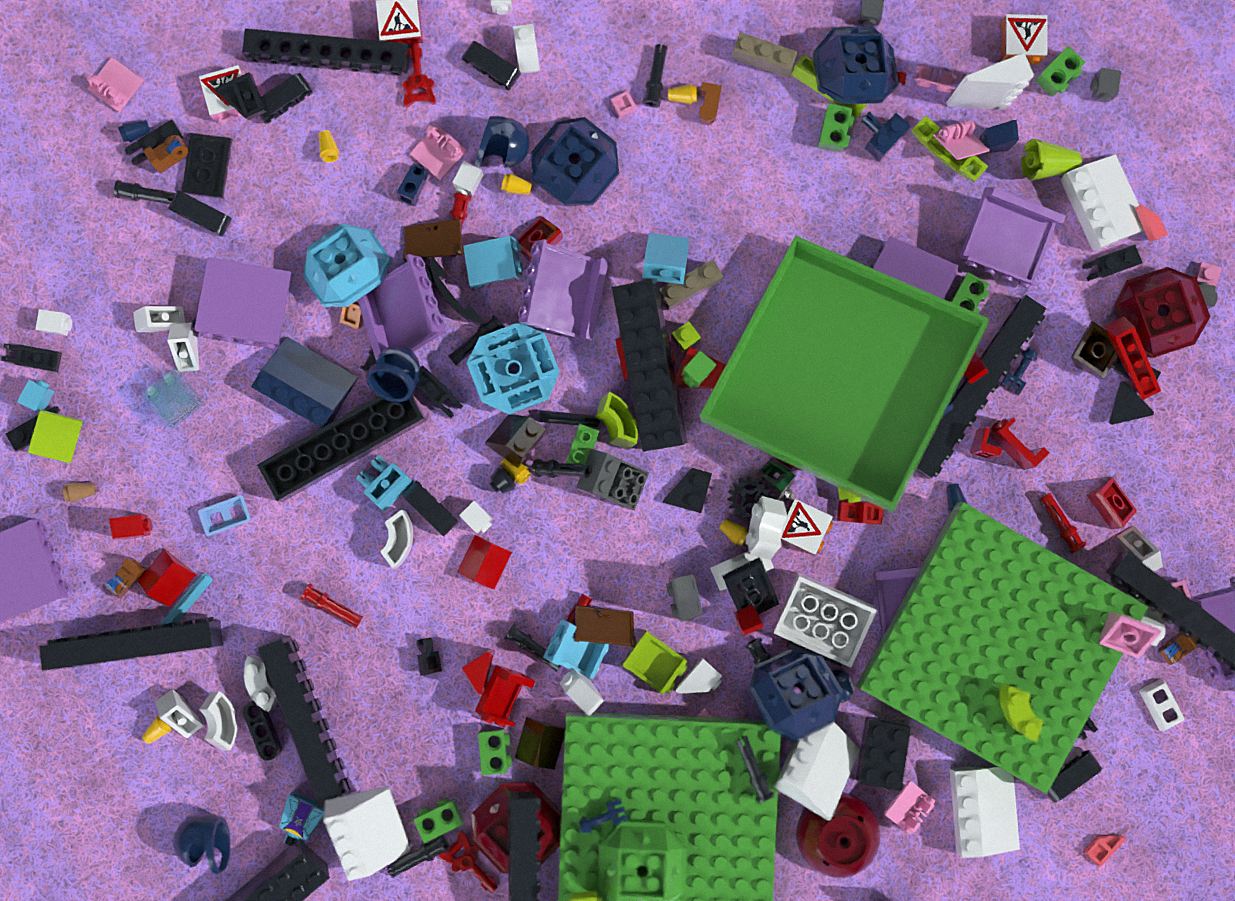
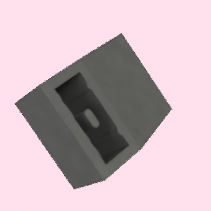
(613, 479)
(685, 597)

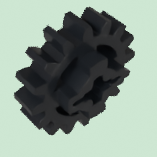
(739, 509)

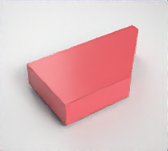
(1151, 223)
(1103, 847)

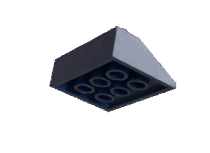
(305, 382)

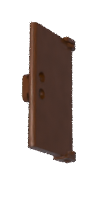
(440, 240)
(593, 628)

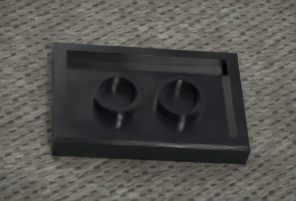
(206, 165)
(751, 586)

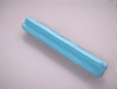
(188, 599)

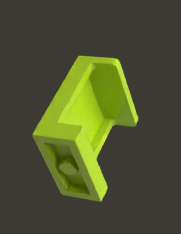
(655, 663)

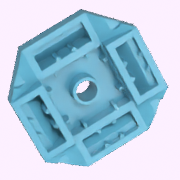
(345, 265)
(510, 346)

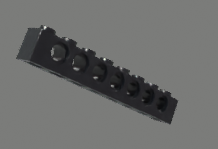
(255, 40)

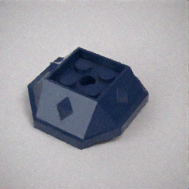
(843, 77)
(578, 182)
(792, 712)

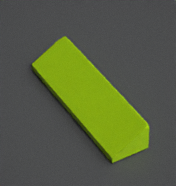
(805, 72)

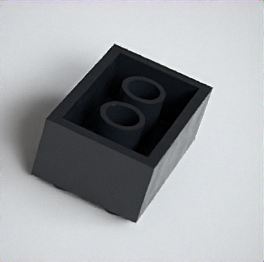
(883, 754)

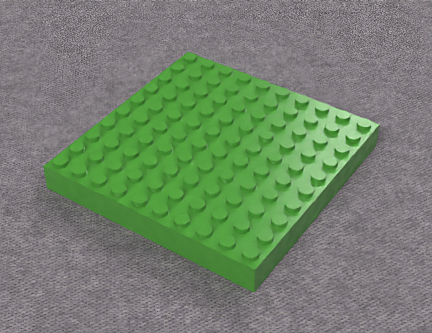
(844, 372)
(995, 614)
(675, 774)

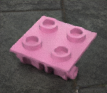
(945, 81)
(114, 84)
(960, 140)
(438, 151)
(908, 806)

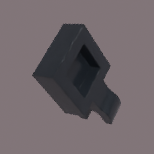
(428, 661)

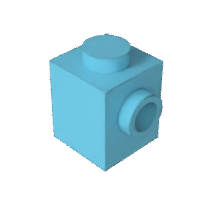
(36, 395)

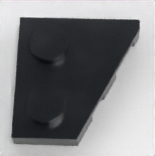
(243, 96)
(690, 491)

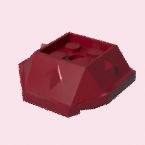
(1184, 304)
(491, 824)

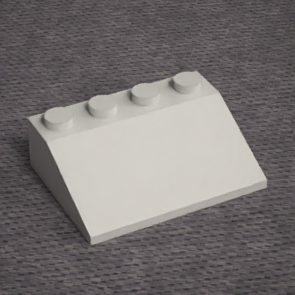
(994, 85)
(1103, 202)
(824, 619)
(818, 770)
(984, 811)
(366, 831)

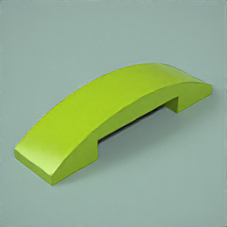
(968, 167)

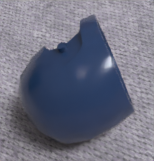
(504, 139)
(394, 374)
(199, 836)

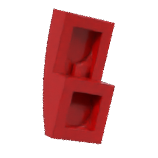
(859, 513)

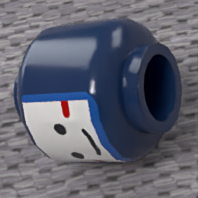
(846, 684)

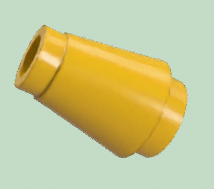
(683, 94)
(327, 147)
(515, 185)
(519, 475)
(734, 532)
(156, 730)

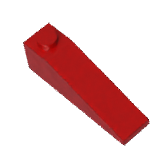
(1133, 357)

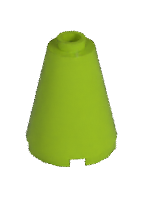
(1048, 160)

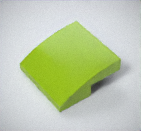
(55, 436)

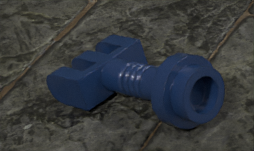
(1029, 355)
(586, 824)

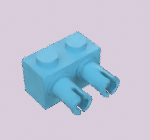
(387, 486)

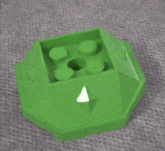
(639, 844)

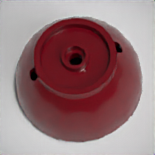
(821, 838)

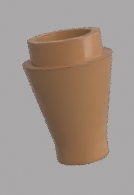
(77, 491)

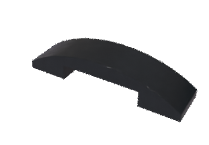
(467, 313)

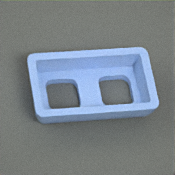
(224, 508)

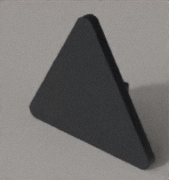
(1128, 406)

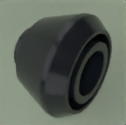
(502, 481)

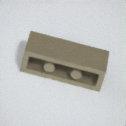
(764, 55)
(694, 284)

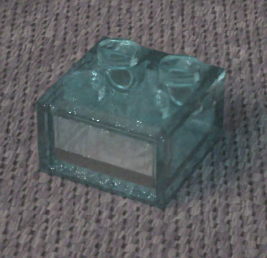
(172, 399)

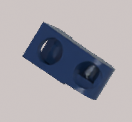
(412, 184)

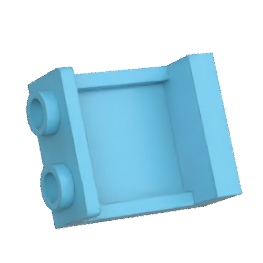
(665, 258)
(493, 261)
(579, 655)

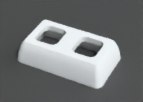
(1157, 709)

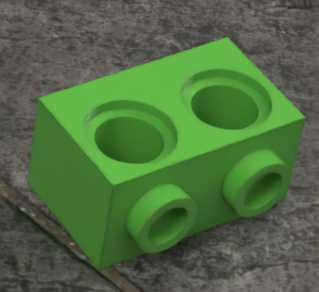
(1061, 72)
(832, 127)
(963, 294)
(697, 370)
(582, 444)
(489, 751)
(441, 824)

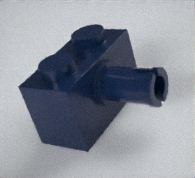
(885, 134)

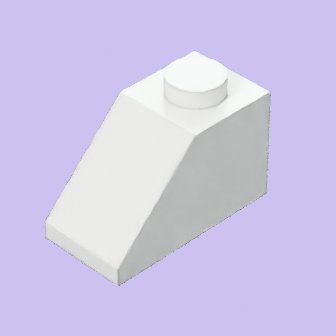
(526, 48)
(157, 318)
(184, 346)
(1141, 548)
(700, 679)
(581, 691)
(178, 713)

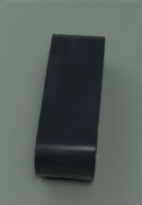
(491, 64)
(283, 96)
(200, 213)
(429, 508)
(261, 741)
(1074, 775)

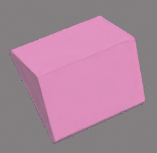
(1128, 635)

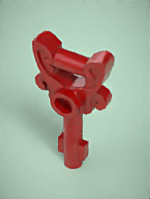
(418, 80)
(468, 861)

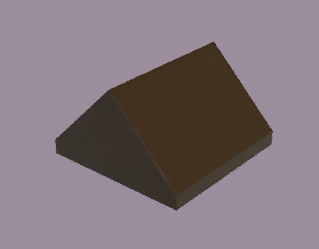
(1094, 351)
(540, 744)

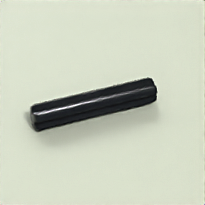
(569, 418)

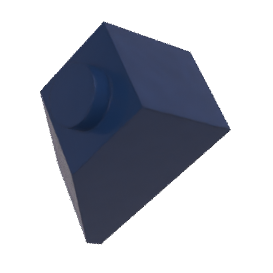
(1000, 137)

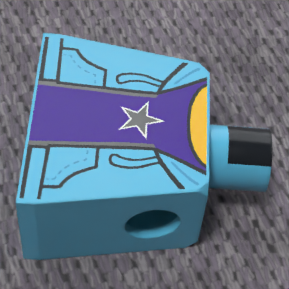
(300, 817)

